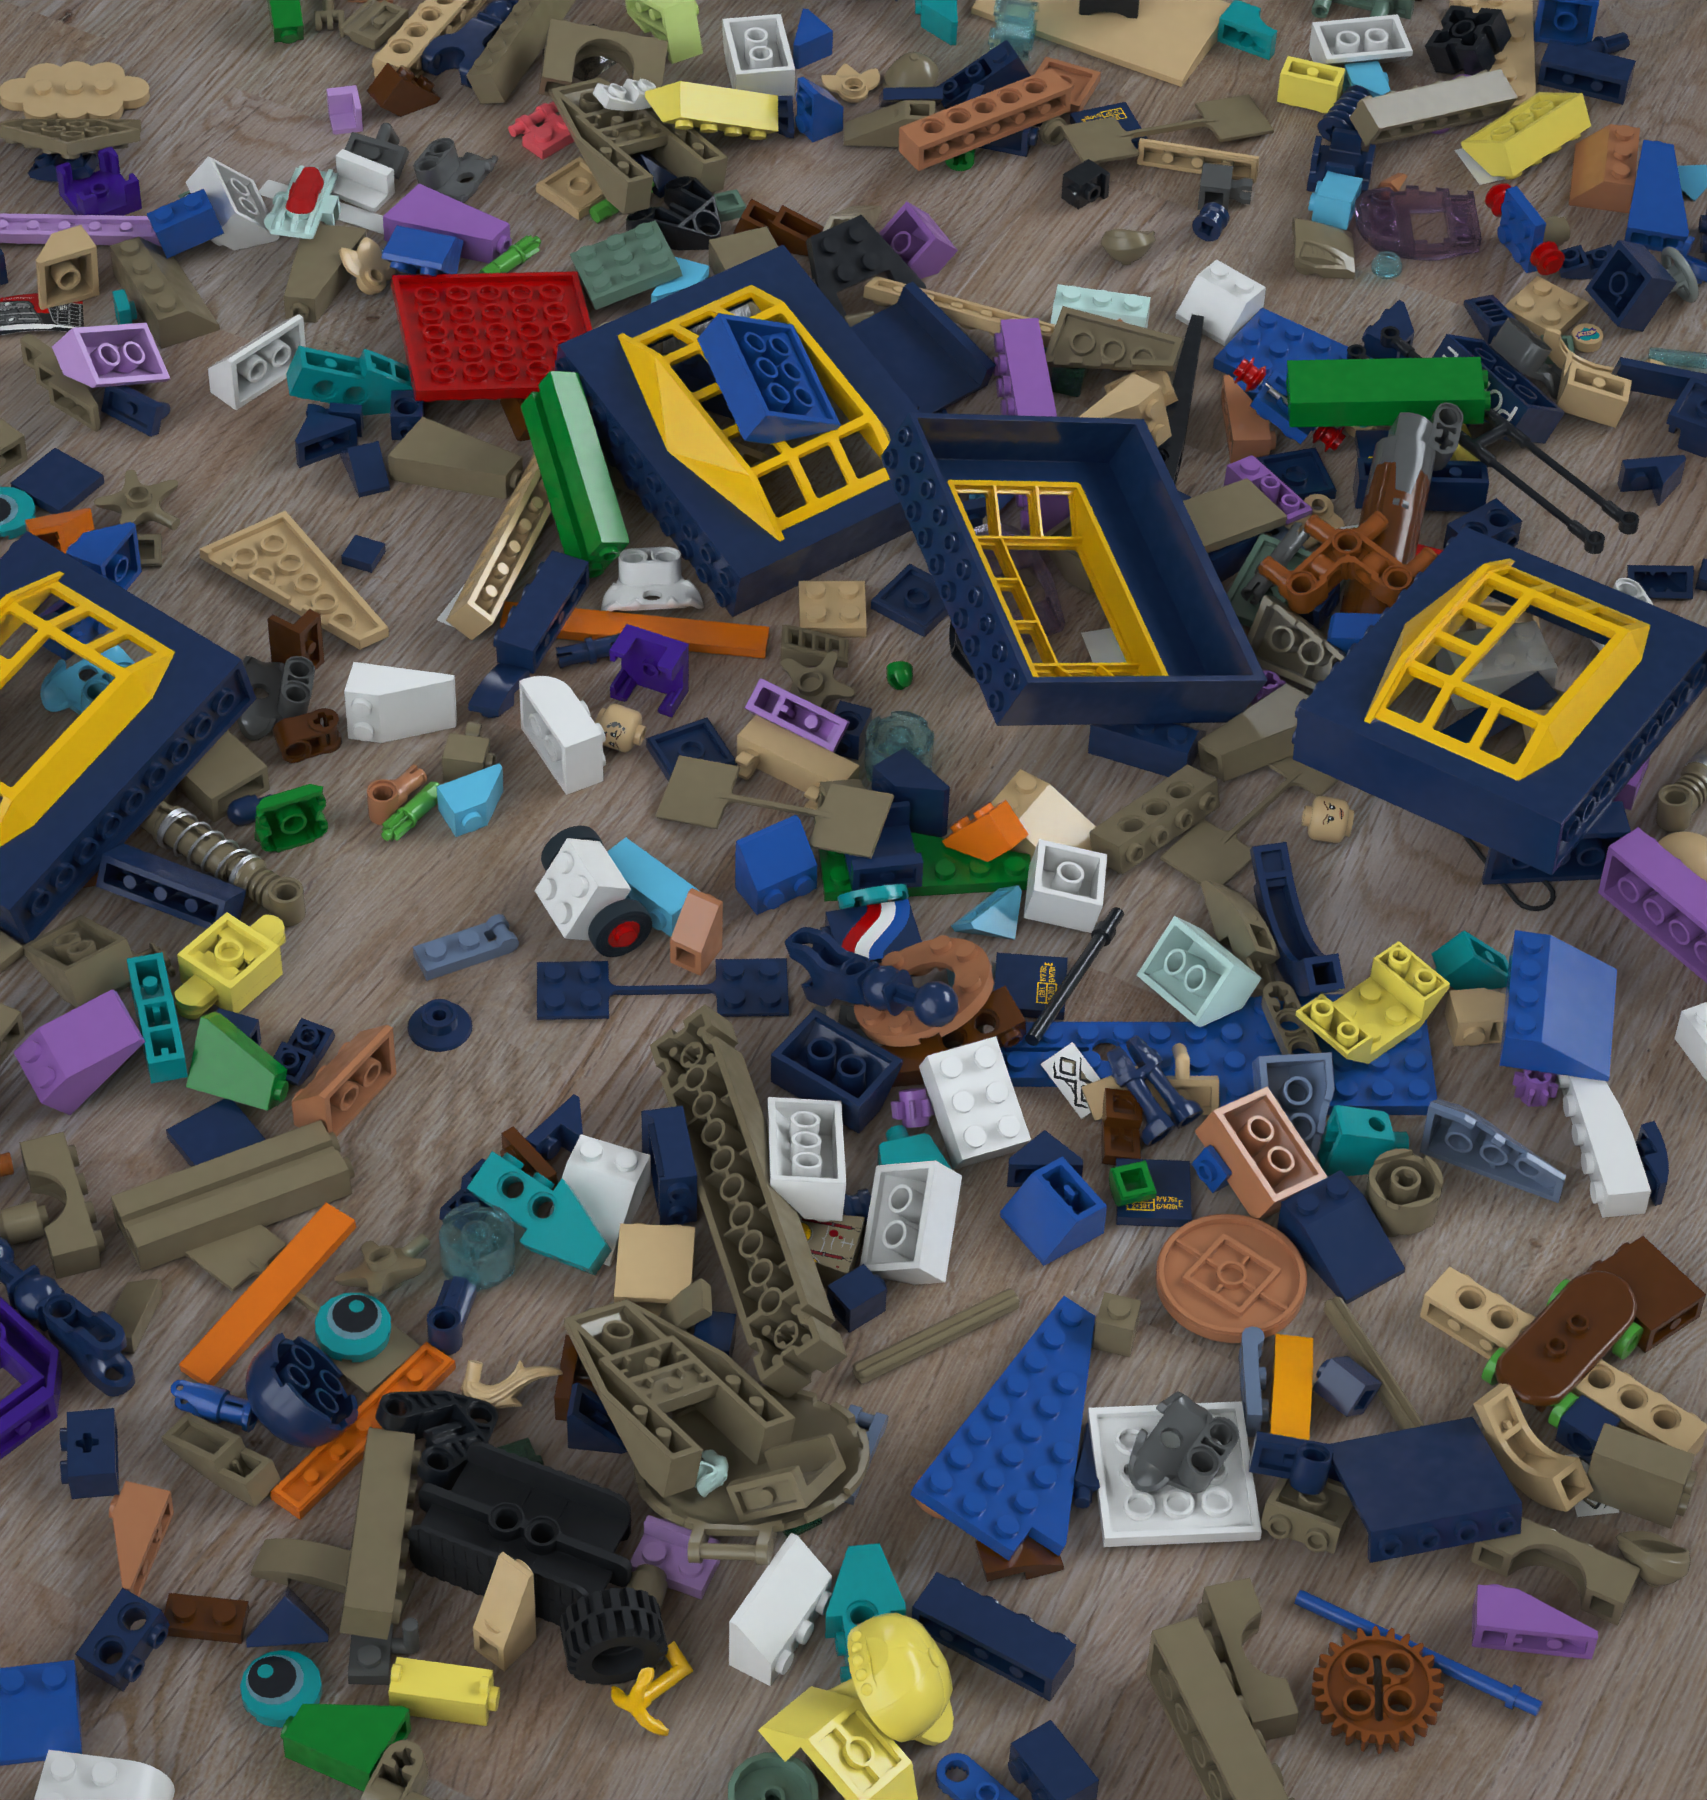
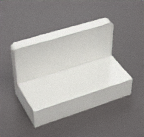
(363, 181)

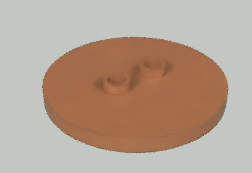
(1230, 1276)

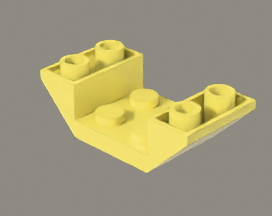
(1380, 1009)
(843, 1746)

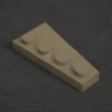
(1105, 343)

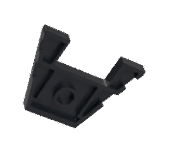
(851, 256)

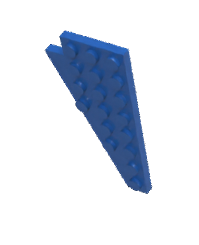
(1273, 342)
(1018, 1450)

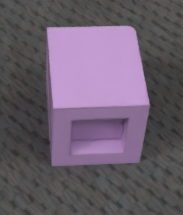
(344, 109)

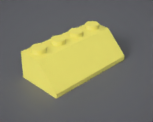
(715, 109)
(1528, 133)

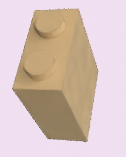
(653, 1264)

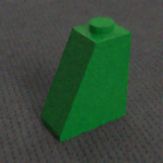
(286, 20)
(235, 1066)
(344, 1738)

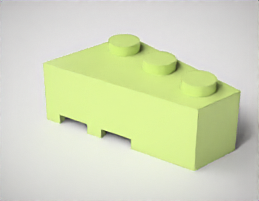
(669, 21)

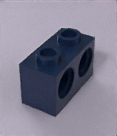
(1491, 520)
(114, 1636)

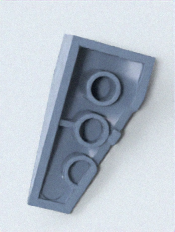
(1302, 1088)
(1478, 1146)

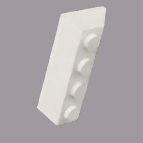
(808, 1156)

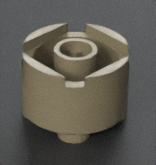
(1404, 1191)

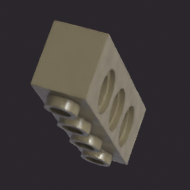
(1155, 818)

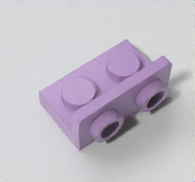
(666, 1547)

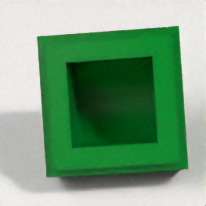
(1131, 1184)

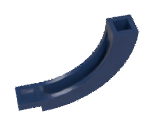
(1278, 904)

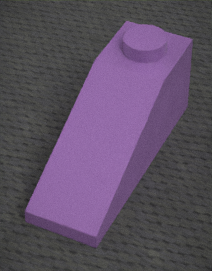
(797, 715)
(1520, 1623)

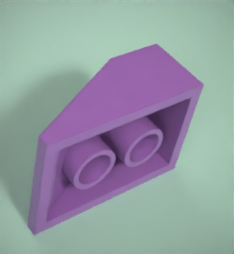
(79, 1051)

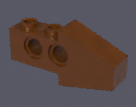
(998, 1011)

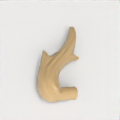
(503, 1393)

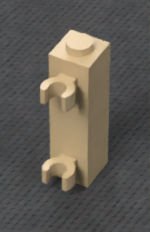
(790, 758)

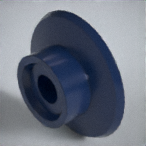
(439, 1026)

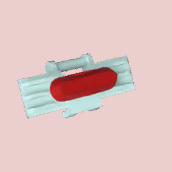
(304, 204)

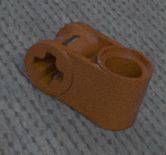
(305, 737)

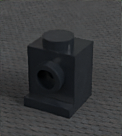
(1085, 184)

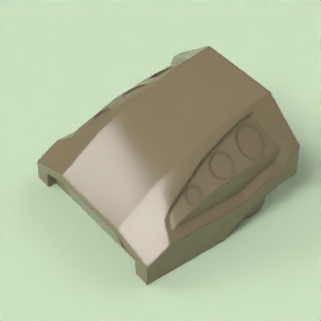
(1323, 250)

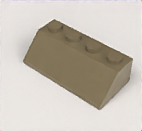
(161, 292)

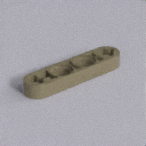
(1286, 1040)

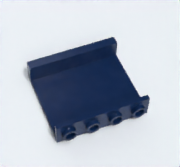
(925, 351)
(1427, 1488)

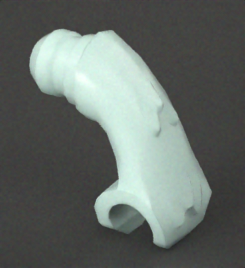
(711, 1473)

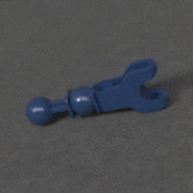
(466, 45)
(856, 980)
(86, 1336)

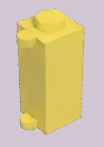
(443, 1691)

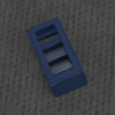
(1487, 315)

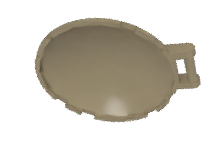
(716, 1512)

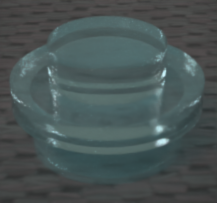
(1386, 265)

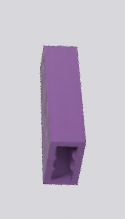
(434, 212)

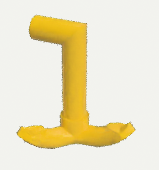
(646, 1690)

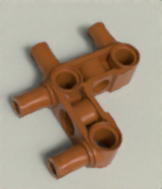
(1332, 564)

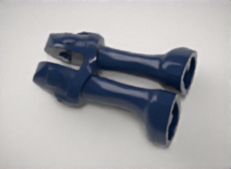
(1148, 1062)

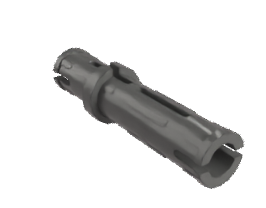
(1283, 554)

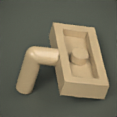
(1196, 1088)

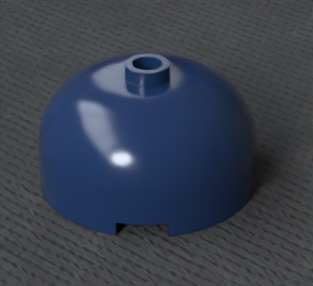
(298, 1392)

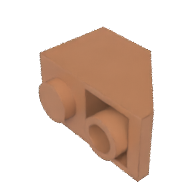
(697, 932)

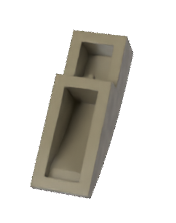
(222, 1458)

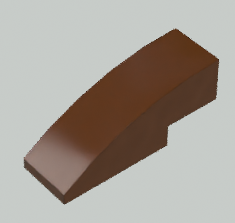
(785, 226)

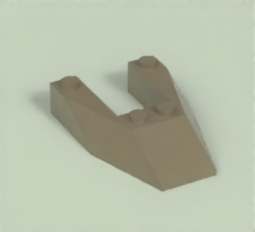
(613, 136)
(653, 1368)

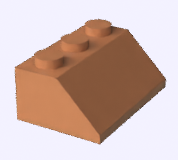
(1605, 169)
(348, 1081)
(1261, 1151)

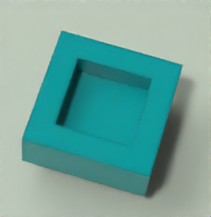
(124, 310)

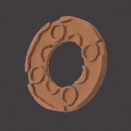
(972, 985)

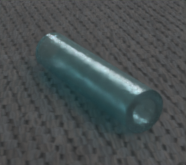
(1679, 357)

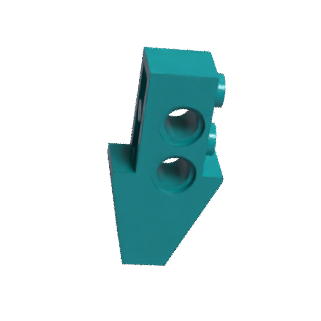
(347, 379)
(157, 1018)
(564, 1236)
(861, 1591)

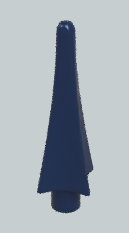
(1085, 1476)

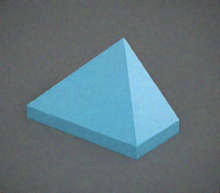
(1693, 180)
(993, 916)

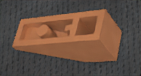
(1244, 428)
(140, 1523)

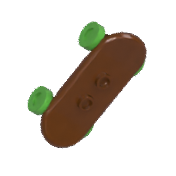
(1568, 1341)

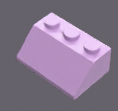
(111, 355)

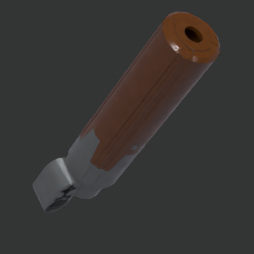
(1400, 488)

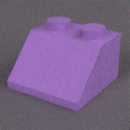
(918, 241)

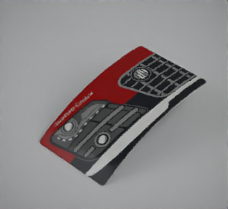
(23, 314)

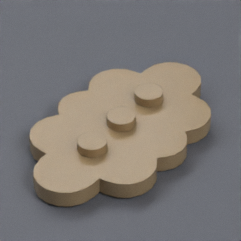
(74, 91)

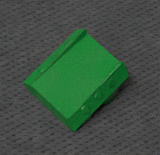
(290, 818)

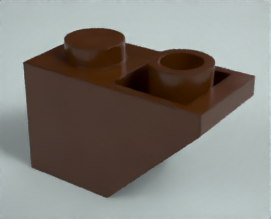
(401, 91)

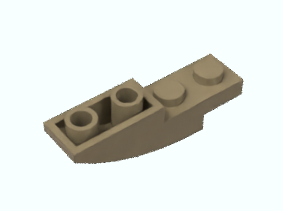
(1243, 929)

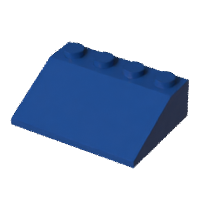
(766, 379)
(1557, 1009)

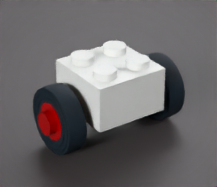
(589, 893)

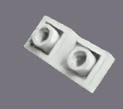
(624, 98)

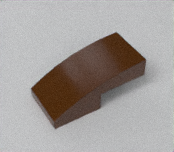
(1120, 1126)
(1029, 1558)

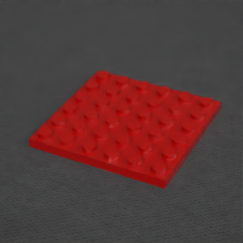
(486, 331)

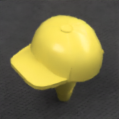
(900, 1679)

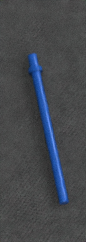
(1510, 1695)

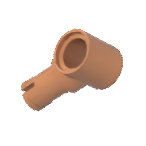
(388, 795)

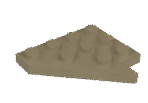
(71, 136)

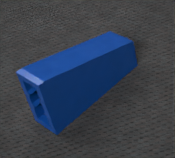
(1657, 202)

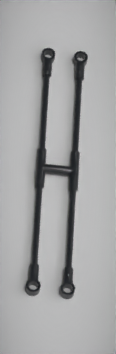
(1592, 540)

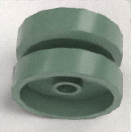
(771, 1778)

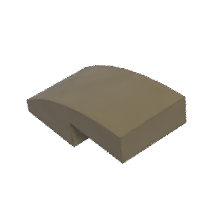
(689, 1306)

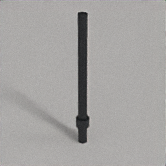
(1101, 936)

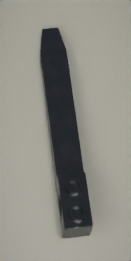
(1183, 384)

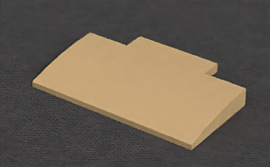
(1162, 42)

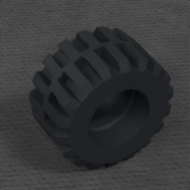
(613, 1635)

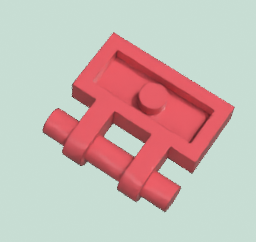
(545, 139)

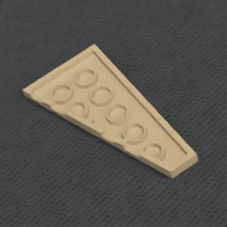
(1518, 55)
(294, 572)

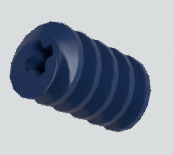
(1339, 114)

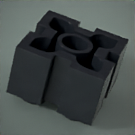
(1468, 40)

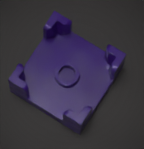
(103, 191)
(652, 663)

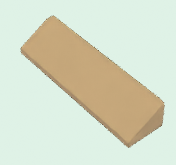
(1191, 158)

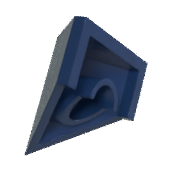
(288, 1623)

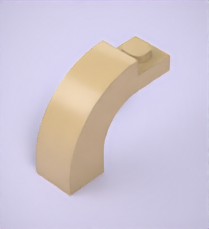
(1530, 1465)

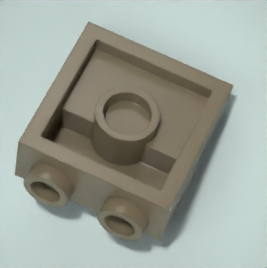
(1309, 1519)

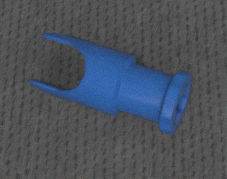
(214, 1404)

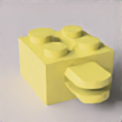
(229, 965)

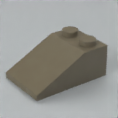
(81, 960)

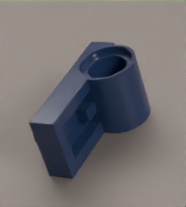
(1296, 1459)

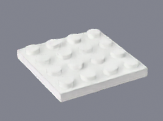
(1170, 1516)

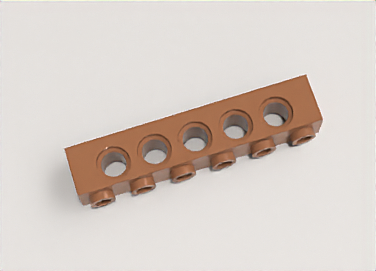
(984, 119)

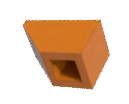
(61, 528)
(988, 834)

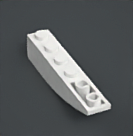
(1606, 1147)

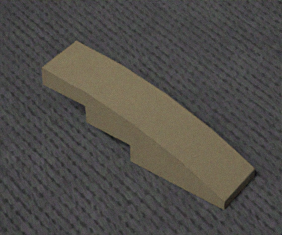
(64, 392)

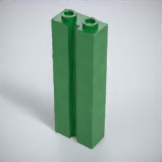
(1379, 389)
(574, 471)

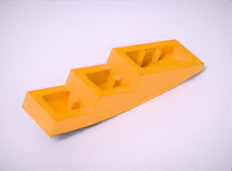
(1291, 1386)

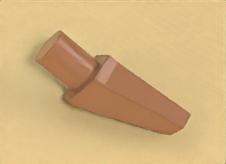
(1393, 182)

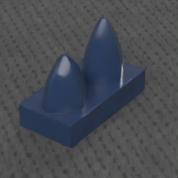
(134, 409)

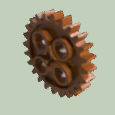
(1415, 1689)

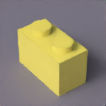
(1310, 84)

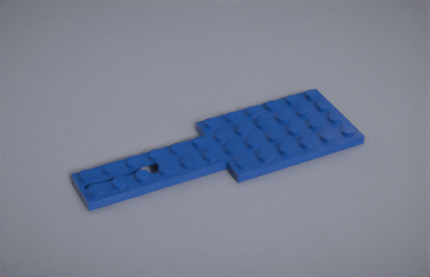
(1393, 1083)

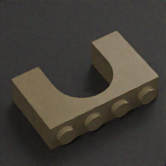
(572, 42)

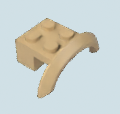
(1587, 387)

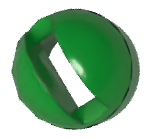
(899, 674)

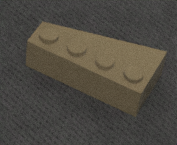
(1291, 644)

